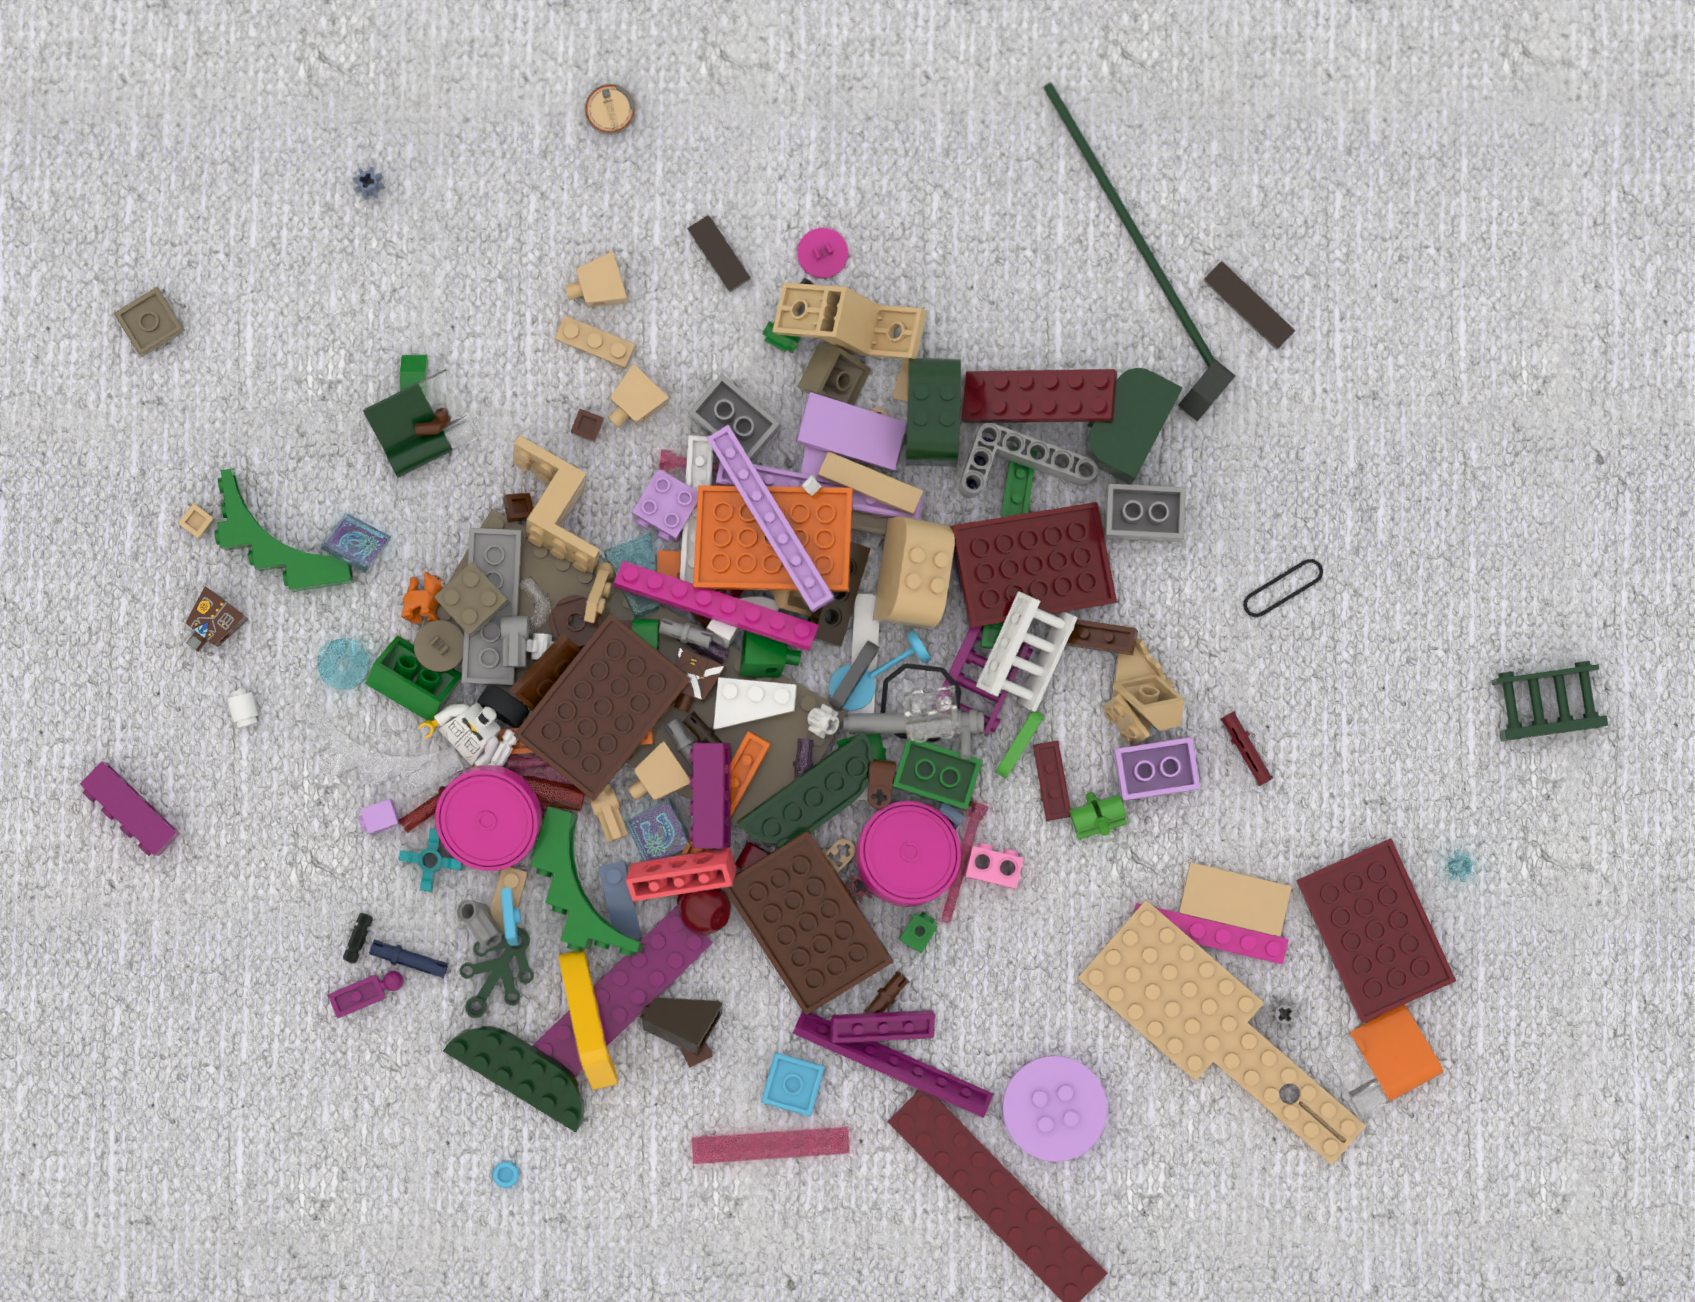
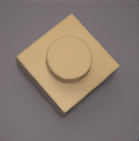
(196, 521)

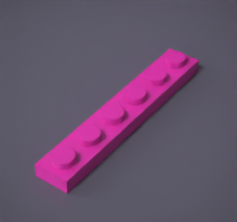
(1229, 937)

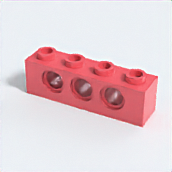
(681, 874)

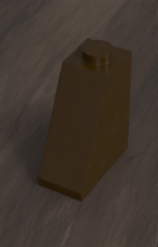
(682, 1021)

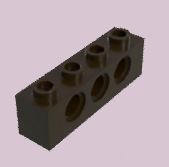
(842, 606)

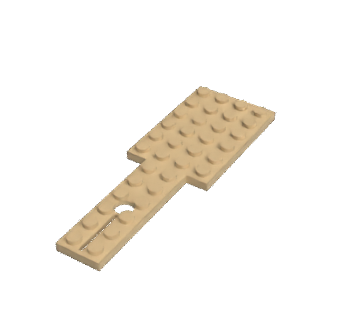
(1202, 1017)

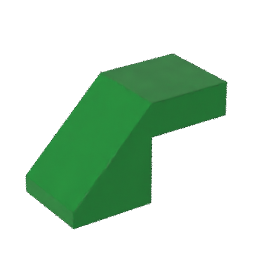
(412, 370)

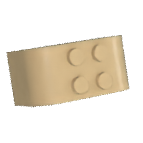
(914, 572)

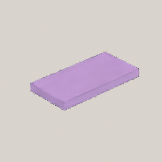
(851, 432)

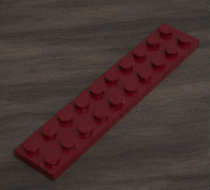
(997, 1197)

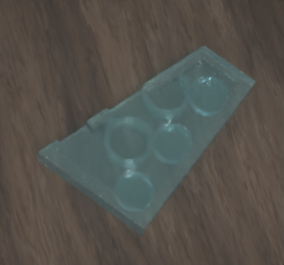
(640, 553)

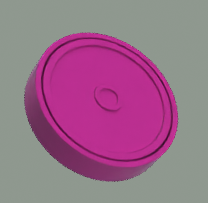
(488, 817)
(908, 854)

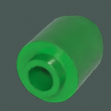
(782, 342)

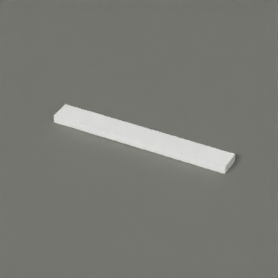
(863, 630)

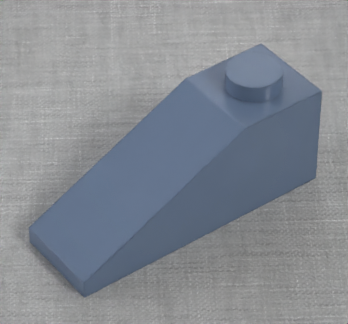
(618, 899)

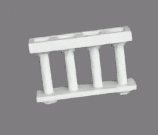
(1008, 643)

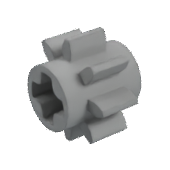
(1275, 1014)

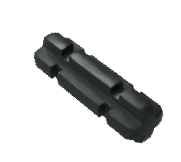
(357, 938)

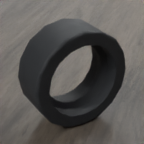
(507, 707)

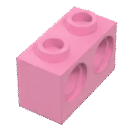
(992, 873)

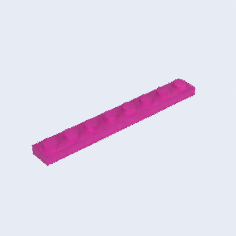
(716, 606)

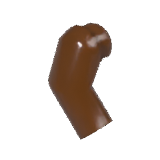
(436, 426)

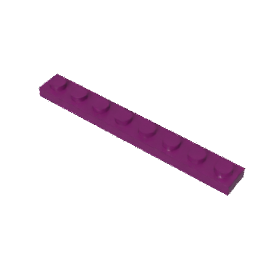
(898, 1066)

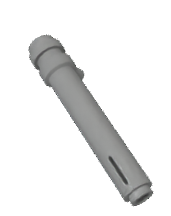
(892, 723)

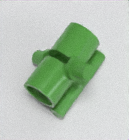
(1098, 816)

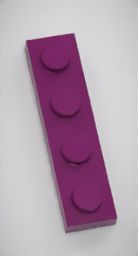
(882, 1026)

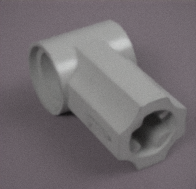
(514, 635)
(479, 920)

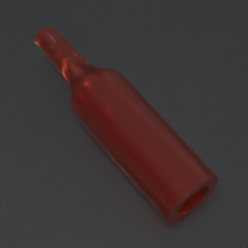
(556, 793)

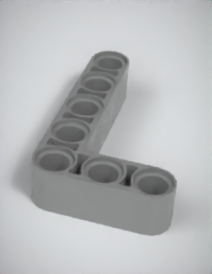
(1021, 456)

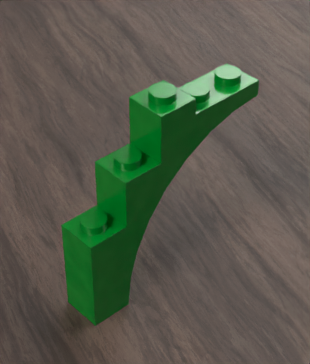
(242, 530)
(556, 855)

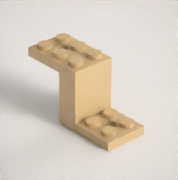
(849, 321)
(555, 505)

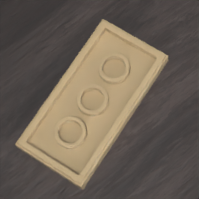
(1235, 899)

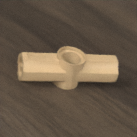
(607, 808)

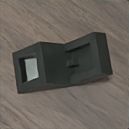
(1206, 390)

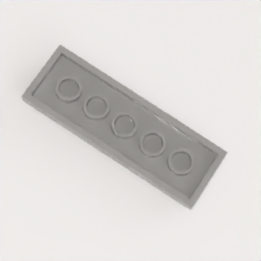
(499, 558)

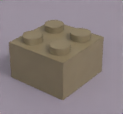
(472, 599)

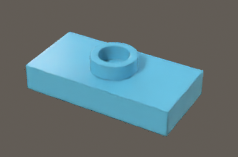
(510, 916)

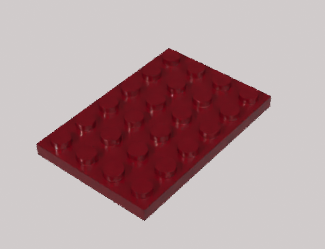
(1044, 554)
(1375, 930)

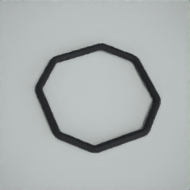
(918, 667)

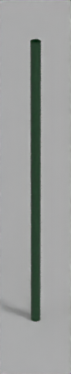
(1129, 224)

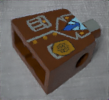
(213, 620)

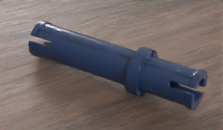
(407, 958)

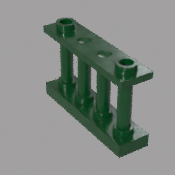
(1540, 725)

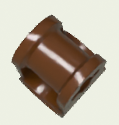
(881, 778)

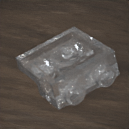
(931, 713)

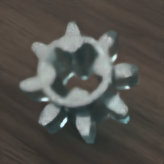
(1467, 864)

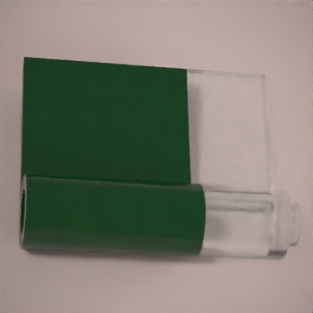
(396, 417)

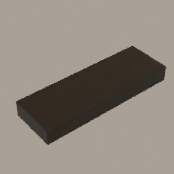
(718, 253)

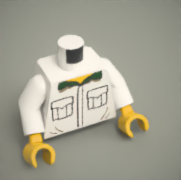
(468, 730)

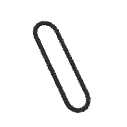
(1289, 596)

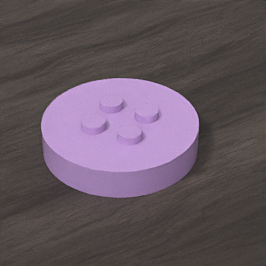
(1054, 1108)

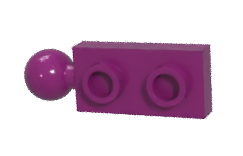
(364, 993)

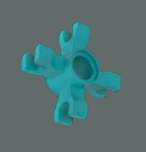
(419, 858)

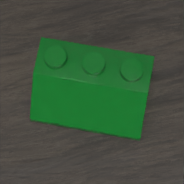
(409, 683)

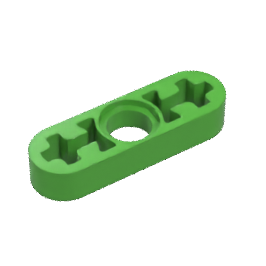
(1019, 743)

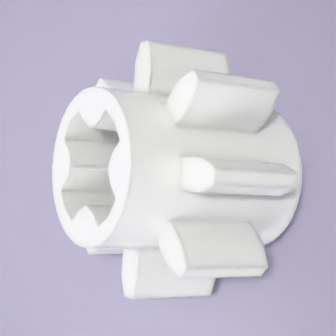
(538, 645)
(823, 721)

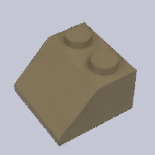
(834, 374)

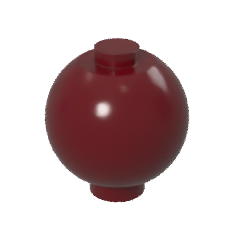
(704, 910)

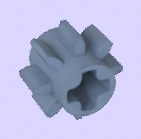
(372, 189)

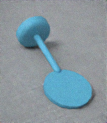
(866, 687)

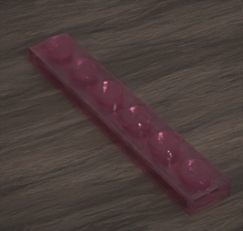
(770, 1145)

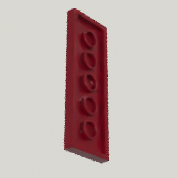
(1039, 396)

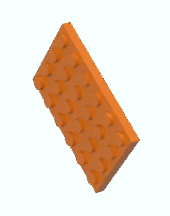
(738, 555)

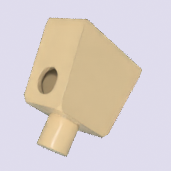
(599, 283)
(636, 398)
(659, 774)

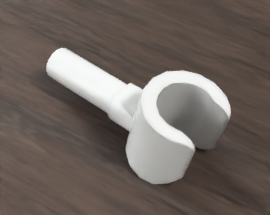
(811, 485)

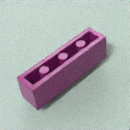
(711, 795)
(130, 809)

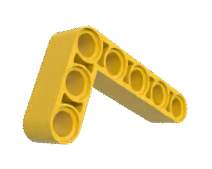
(586, 1020)

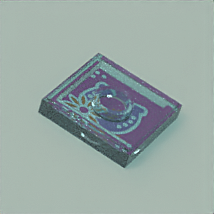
(355, 542)
(658, 831)

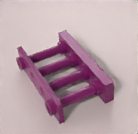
(968, 656)

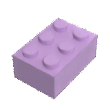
(1156, 769)

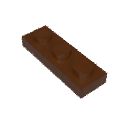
(1103, 637)

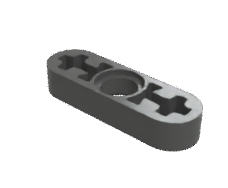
(854, 675)

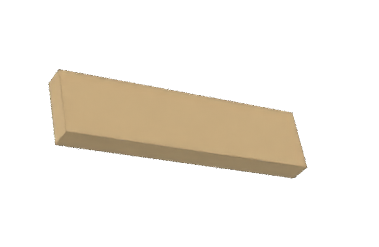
(870, 483)

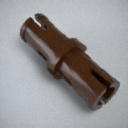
(887, 994)

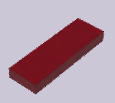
(1052, 780)

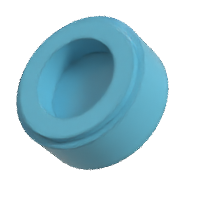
(506, 1174)

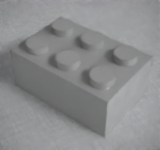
(728, 405)
(1144, 512)

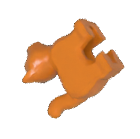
(422, 601)

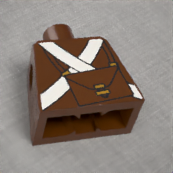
(703, 674)

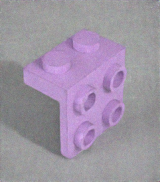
(665, 506)

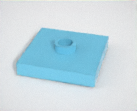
(792, 1084)

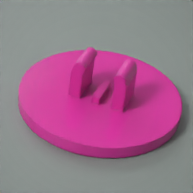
(822, 253)

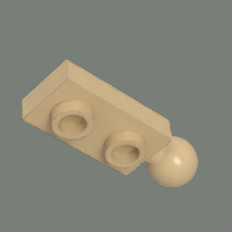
(600, 589)

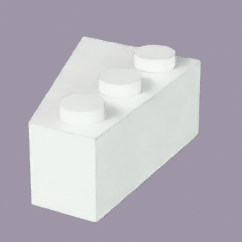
(750, 700)

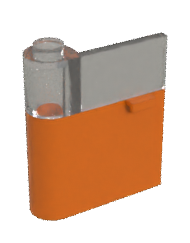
(1382, 1060)

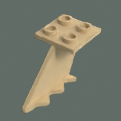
(1118, 710)

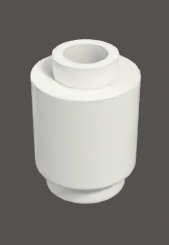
(242, 708)

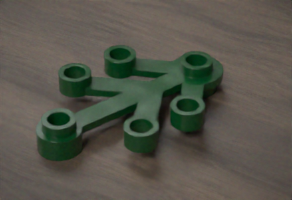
(500, 968)

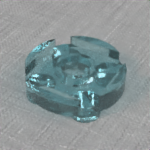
(349, 677)

